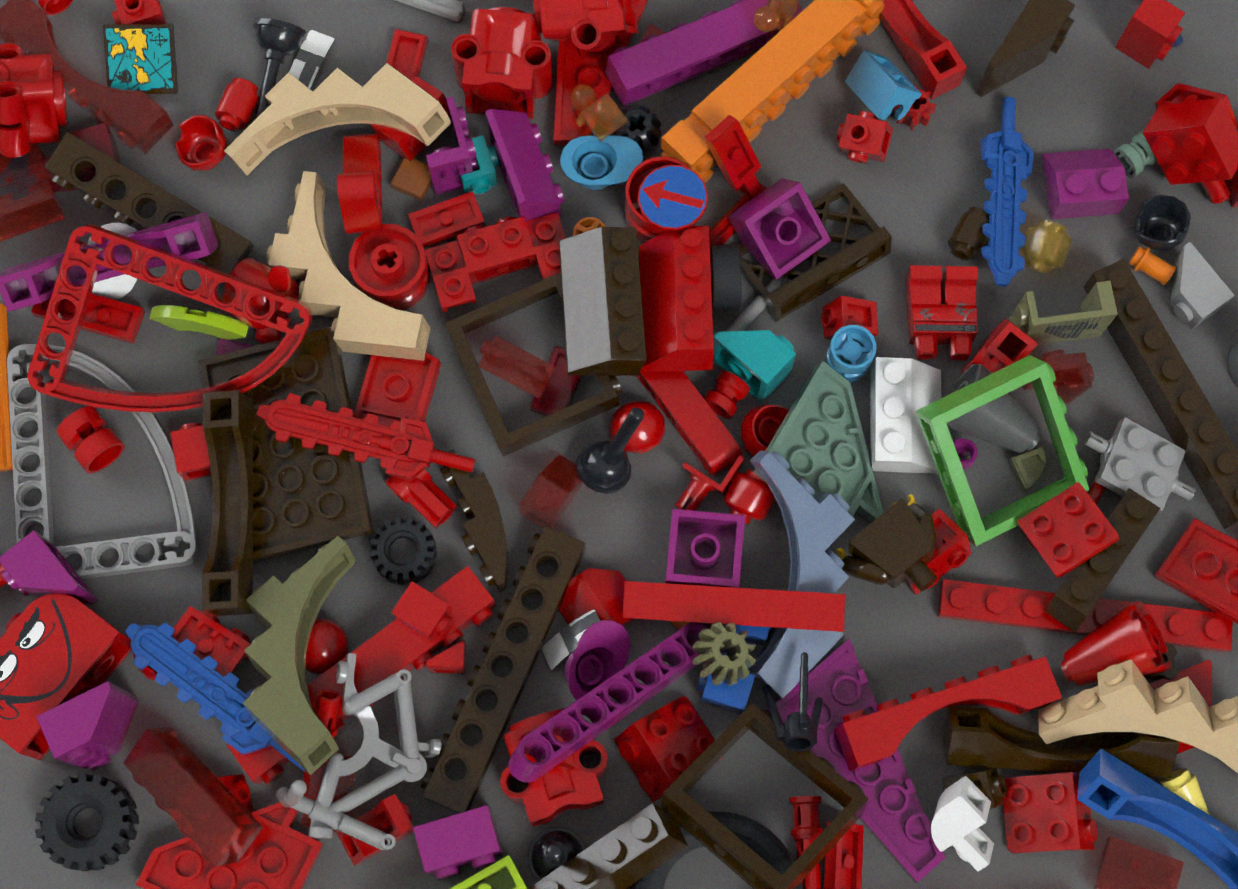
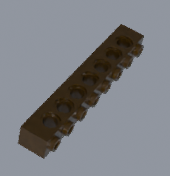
(567, 555)

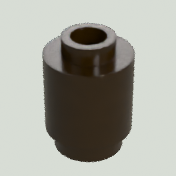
(968, 234)

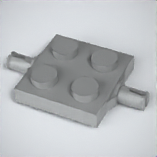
(1140, 462)

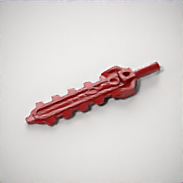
(402, 448)

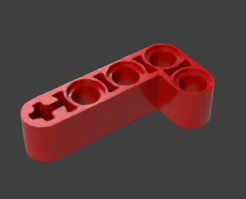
(361, 184)

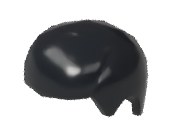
(1162, 222)

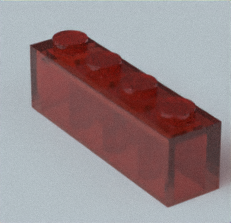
(192, 796)

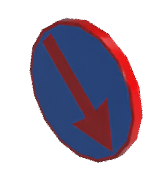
(672, 197)

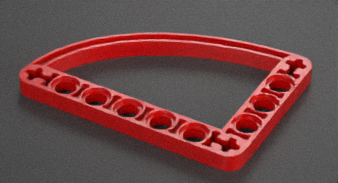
(172, 280)

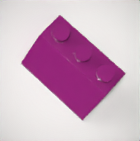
(523, 165)
(89, 726)

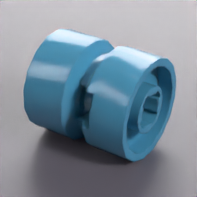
(851, 352)

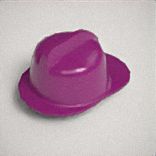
(598, 656)

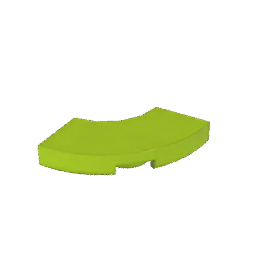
(198, 321)

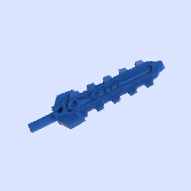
(1009, 164)
(203, 684)

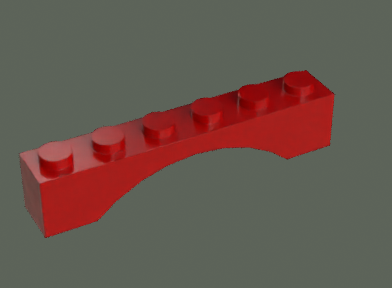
(923, 47)
(1015, 690)

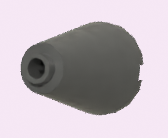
(999, 421)

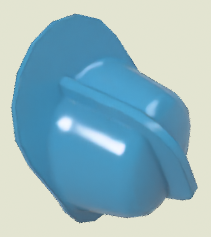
(600, 163)

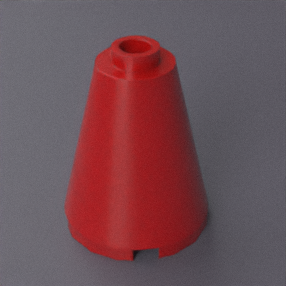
(1117, 640)

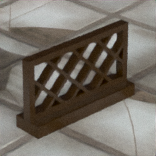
(833, 268)

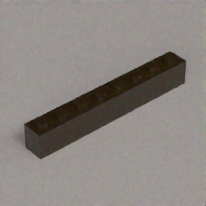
(1173, 391)

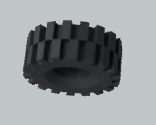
(59, 816)

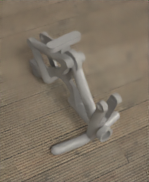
(406, 762)

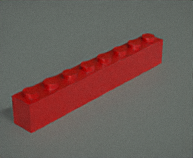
(385, 654)

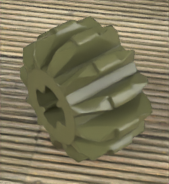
(724, 667)

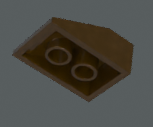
(1034, 35)

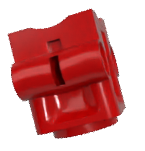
(578, 18)
(502, 62)
(30, 100)
(562, 787)

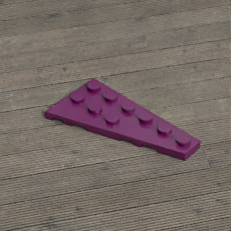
(893, 806)

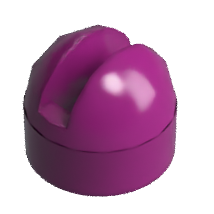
(964, 449)

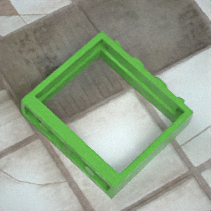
(934, 422)

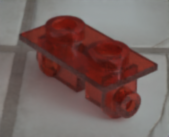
(516, 366)

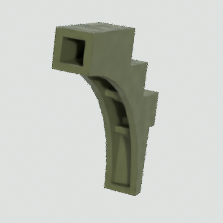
(279, 654)

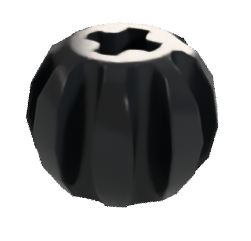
(641, 128)

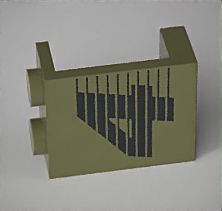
(1095, 316)

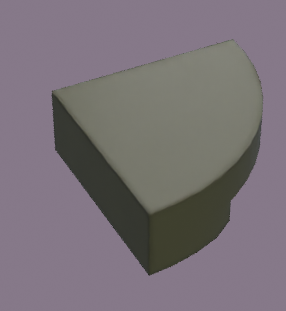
(1028, 466)

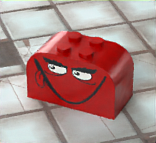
(49, 658)

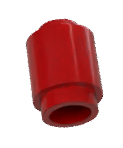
(237, 104)

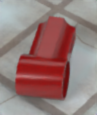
(424, 497)

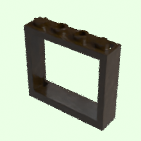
(545, 426)
(729, 847)

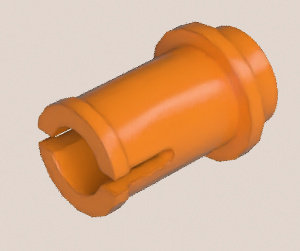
(1152, 265)

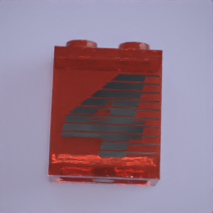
(26, 194)

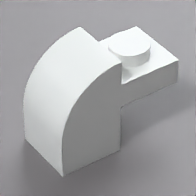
(957, 823)

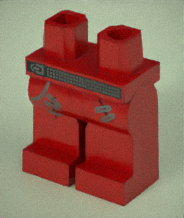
(942, 310)

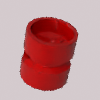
(90, 439)

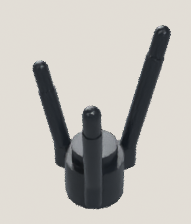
(798, 730)

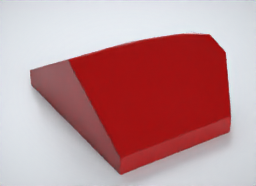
(597, 591)

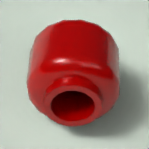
(749, 496)

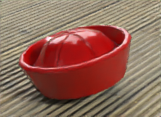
(761, 425)

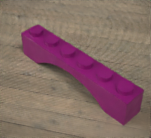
(35, 280)

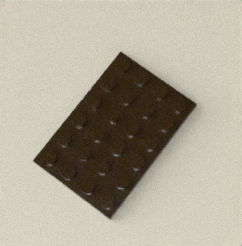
(298, 492)

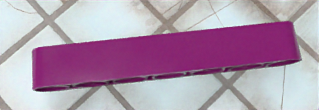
(601, 709)

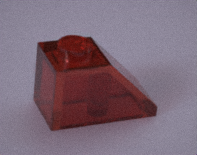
(551, 493)

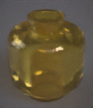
(1046, 246)

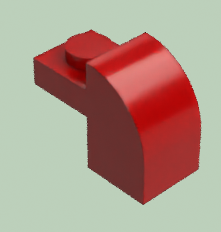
(1003, 347)
(388, 816)

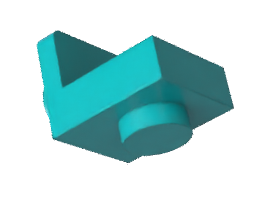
(484, 178)

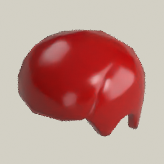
(201, 143)
(649, 431)
(325, 645)

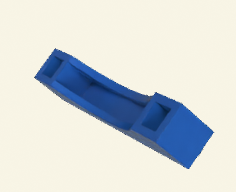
(1130, 796)

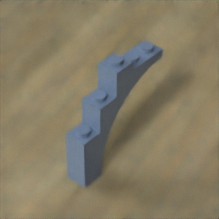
(811, 529)

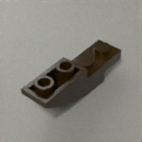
(486, 529)

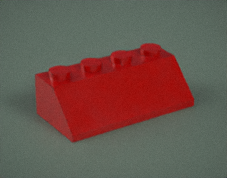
(677, 300)

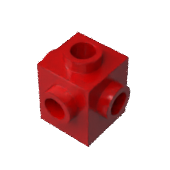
(864, 137)

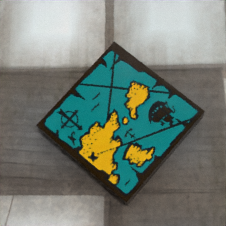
(141, 57)

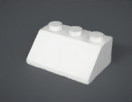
(896, 435)

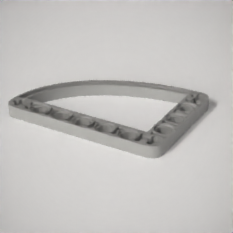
(41, 479)

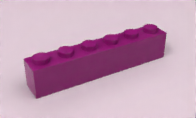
(687, 51)

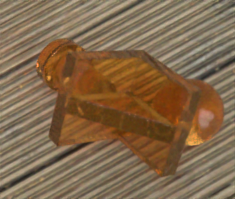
(776, 13)
(600, 116)

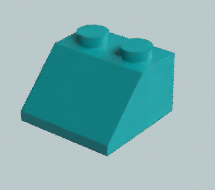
(755, 358)

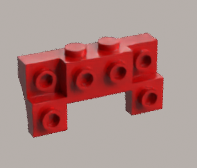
(492, 253)

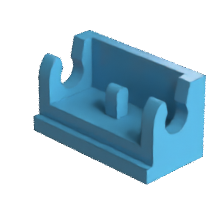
(882, 85)

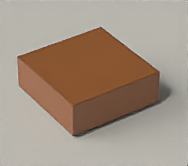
(412, 179)

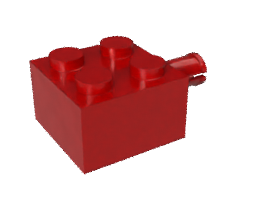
(1195, 145)

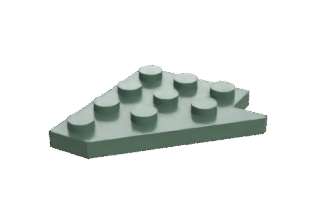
(827, 443)

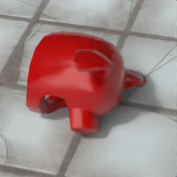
(273, 278)

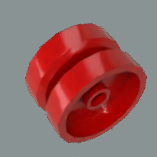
(390, 266)

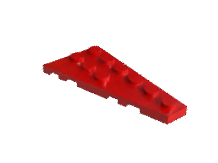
(586, 68)

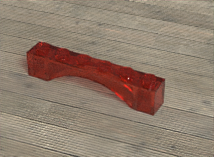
(130, 112)

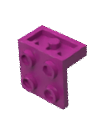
(449, 163)

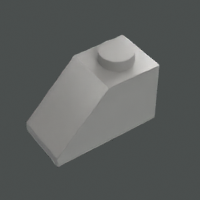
(1196, 288)

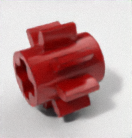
(920, 113)

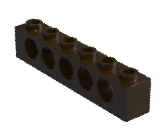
(75, 155)

